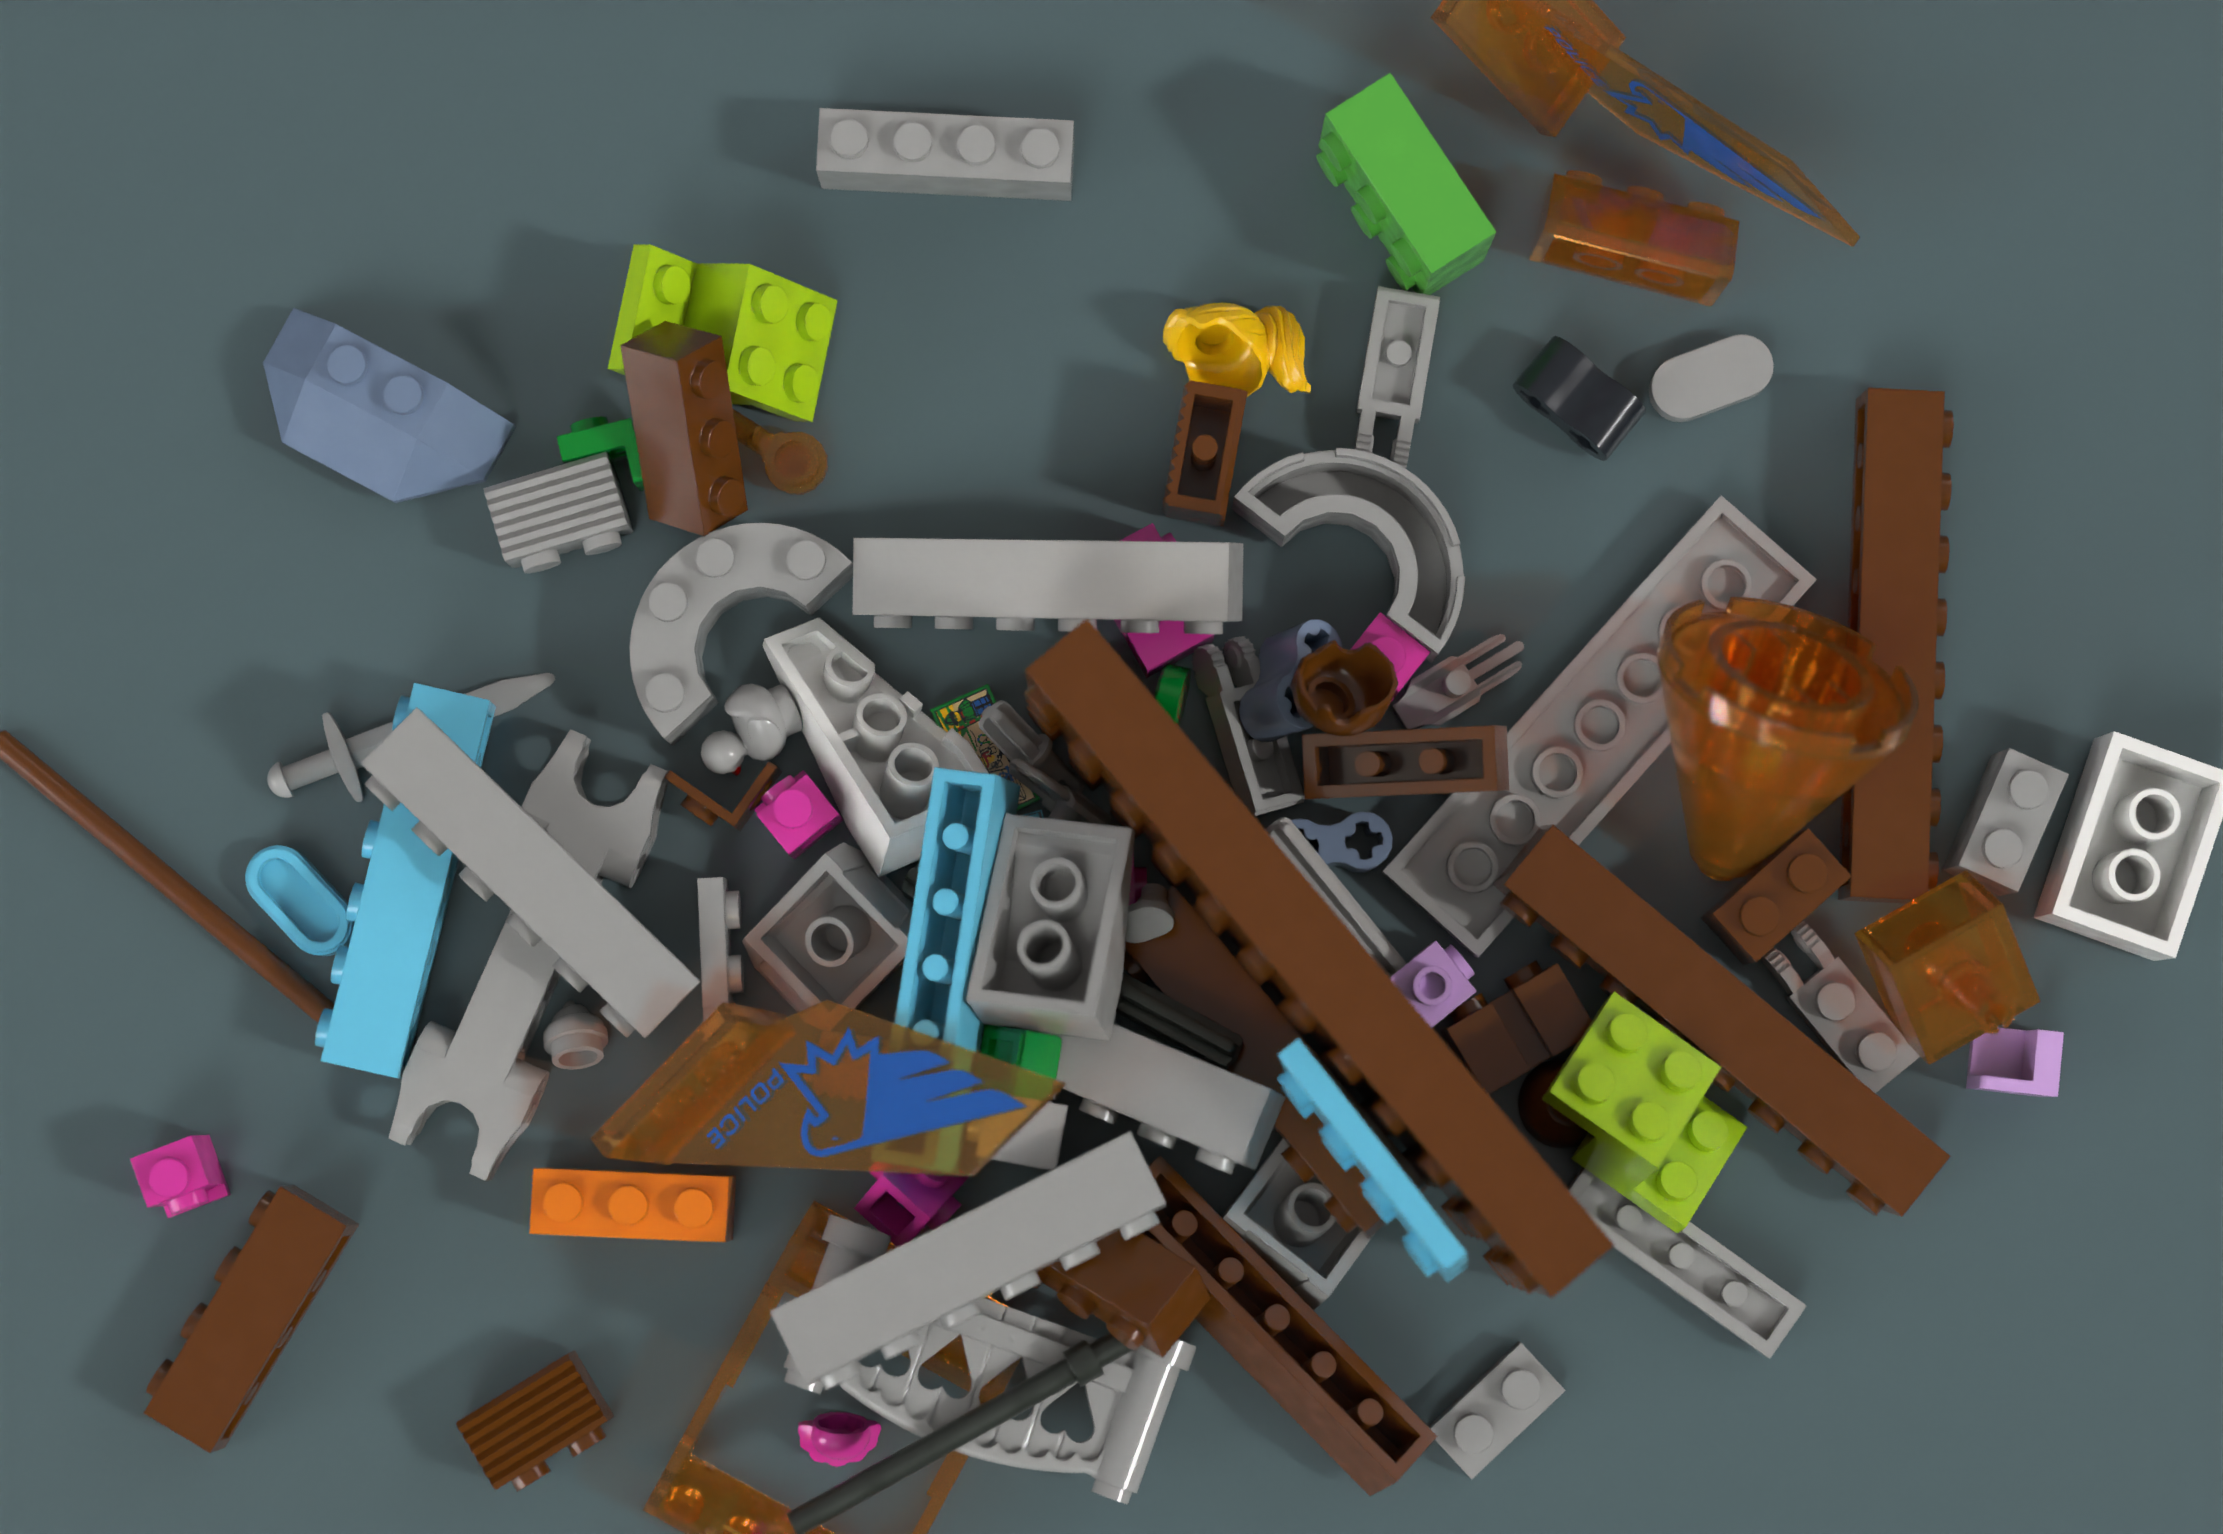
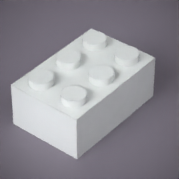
(2134, 847)

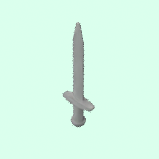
(347, 754)

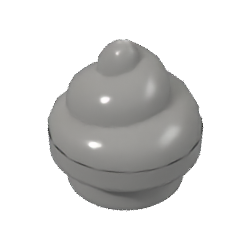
(575, 1037)

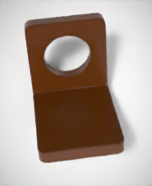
(709, 810)

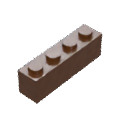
(249, 1318)

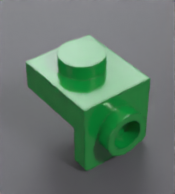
(598, 436)

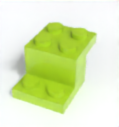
(768, 325)
(1645, 1112)

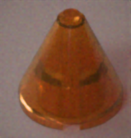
(1771, 723)

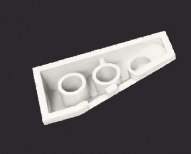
(866, 741)

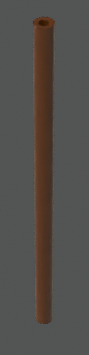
(162, 877)

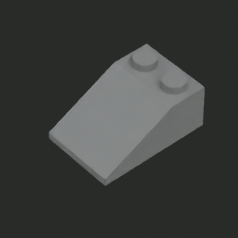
(1054, 928)

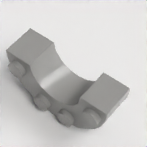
(1382, 503)
(702, 585)

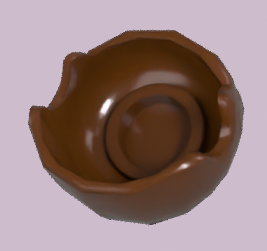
(1344, 688)

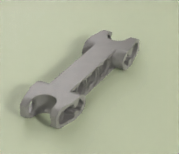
(485, 1056)

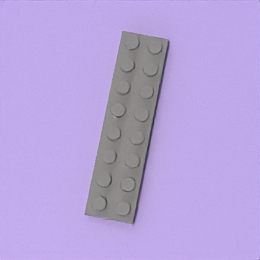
(1586, 731)

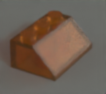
(1636, 238)

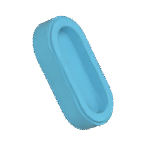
(299, 900)

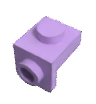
(1435, 981)

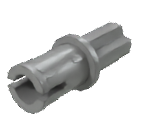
(1020, 741)

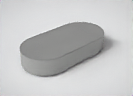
(1711, 378)

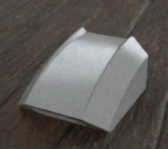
(833, 933)
(1293, 1229)

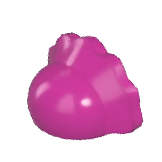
(838, 1437)

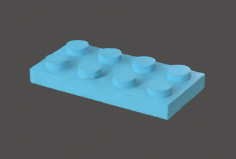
(1355, 1144)

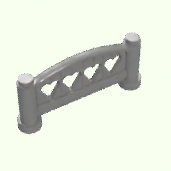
(1123, 1403)

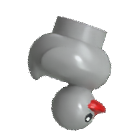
(761, 726)

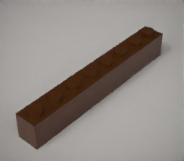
(1897, 607)
(1717, 1014)

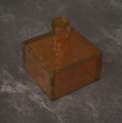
(1948, 967)

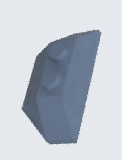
(377, 413)

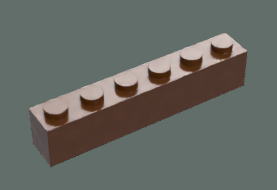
(1205, 976)
(1289, 1344)

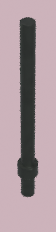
(1080, 1364)

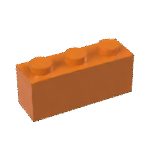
(632, 1204)

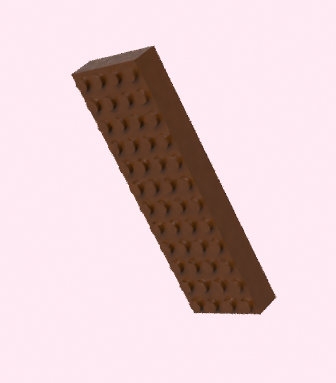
(1313, 963)

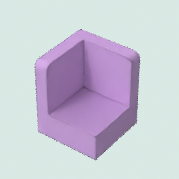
(2016, 1062)

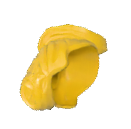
(1237, 347)

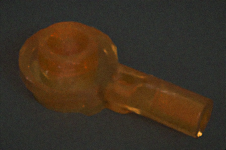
(791, 460)

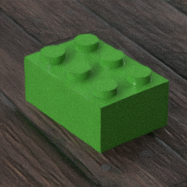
(1403, 188)

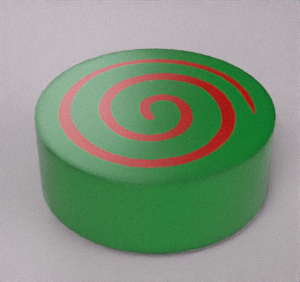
(1173, 690)

